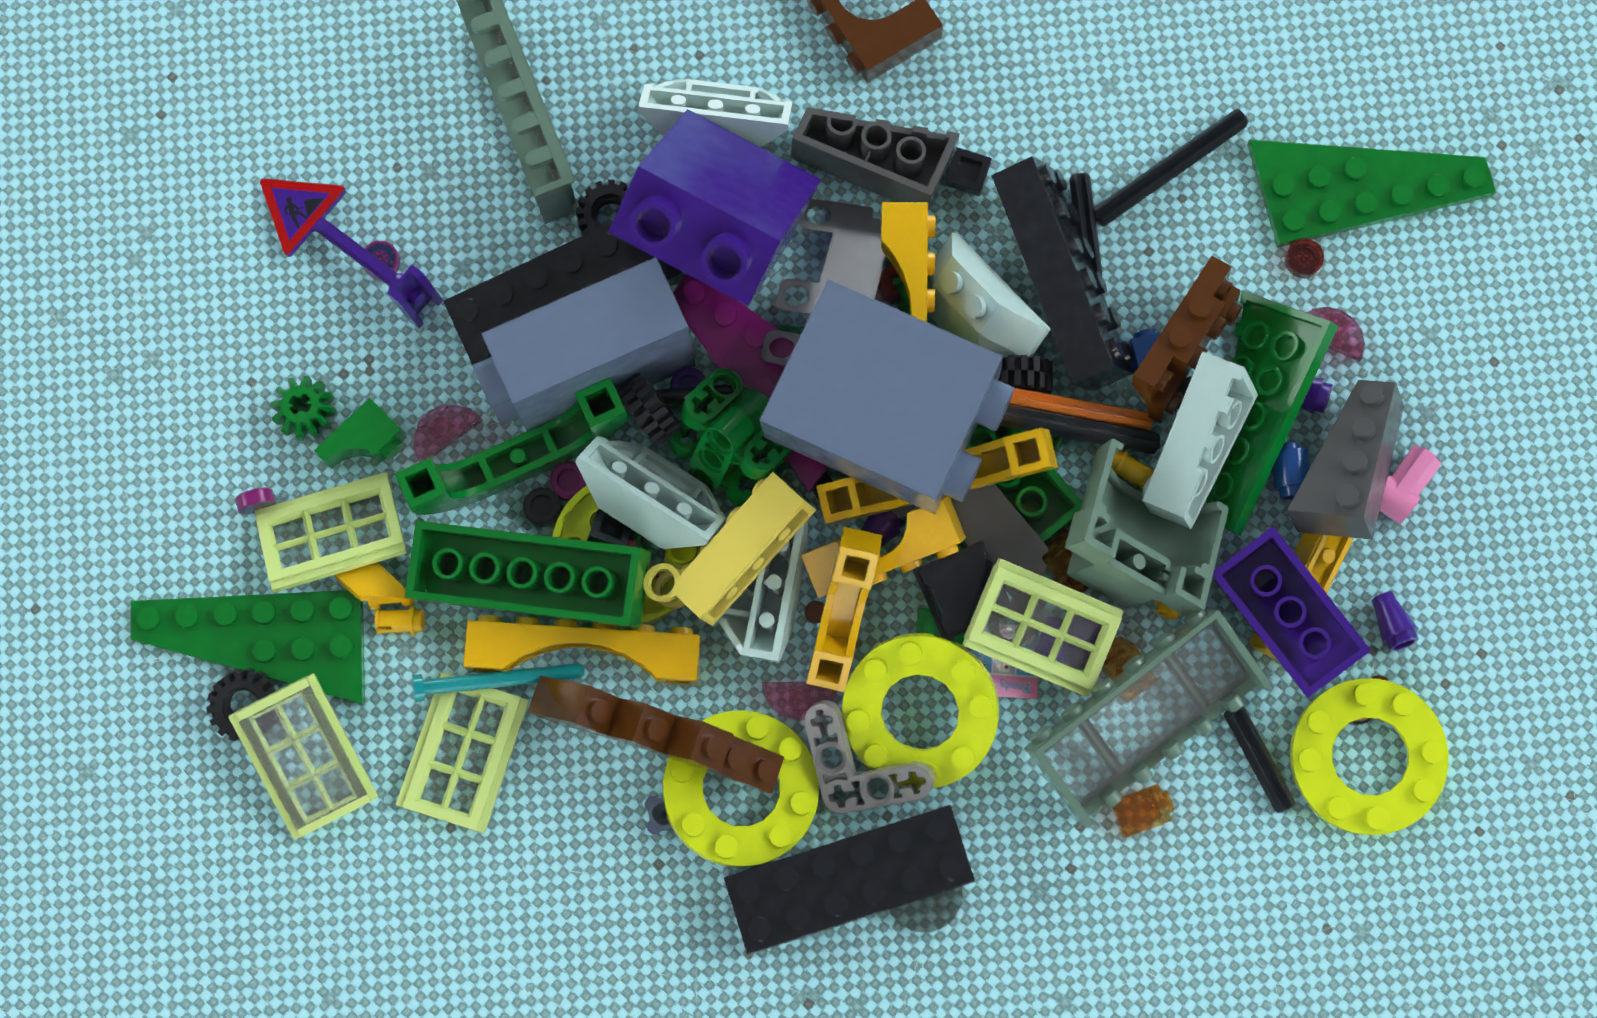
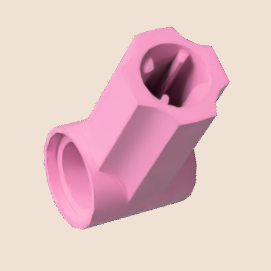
(1407, 482)

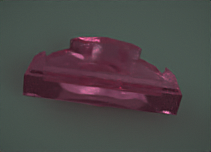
(1348, 337)
(442, 428)
(795, 698)

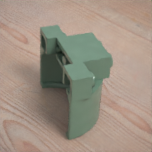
(1135, 553)

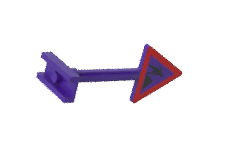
(302, 209)

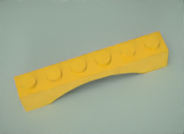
(905, 244)
(1001, 461)
(504, 646)

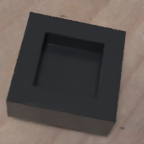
(968, 171)
(608, 530)

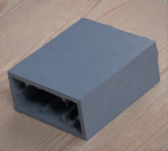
(594, 334)
(886, 398)

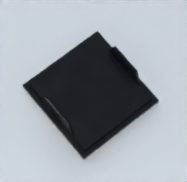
(955, 587)

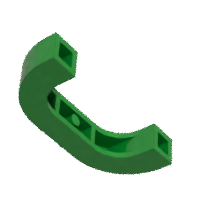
(446, 487)

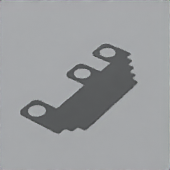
(851, 260)
(1005, 533)

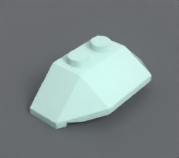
(737, 108)
(981, 305)
(650, 494)
(765, 612)

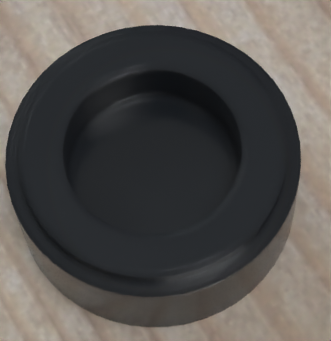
(542, 507)

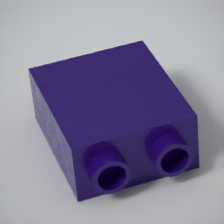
(714, 206)

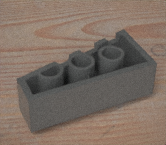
(875, 155)
(1352, 467)

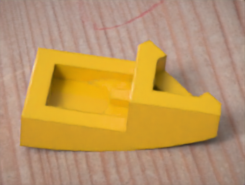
(373, 585)

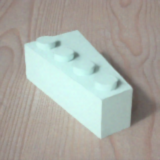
(1199, 439)

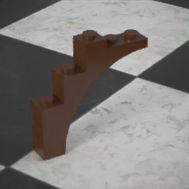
(656, 731)

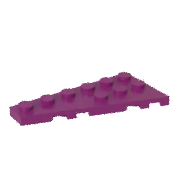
(735, 341)

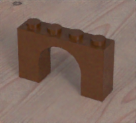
(879, 43)

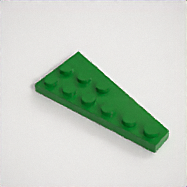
(1339, 188)
(1282, 358)
(265, 632)

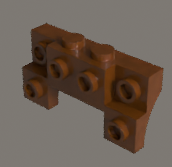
(1199, 317)

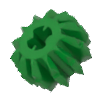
(299, 421)

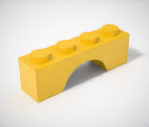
(924, 536)
(844, 609)

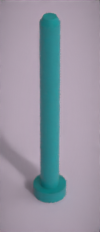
(492, 680)

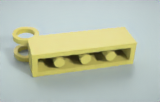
(736, 553)

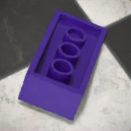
(1290, 612)

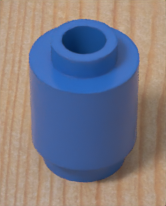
(1290, 469)

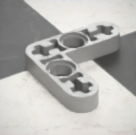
(846, 774)

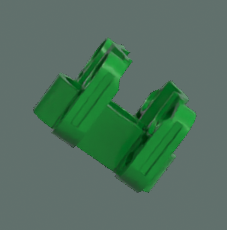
(727, 437)

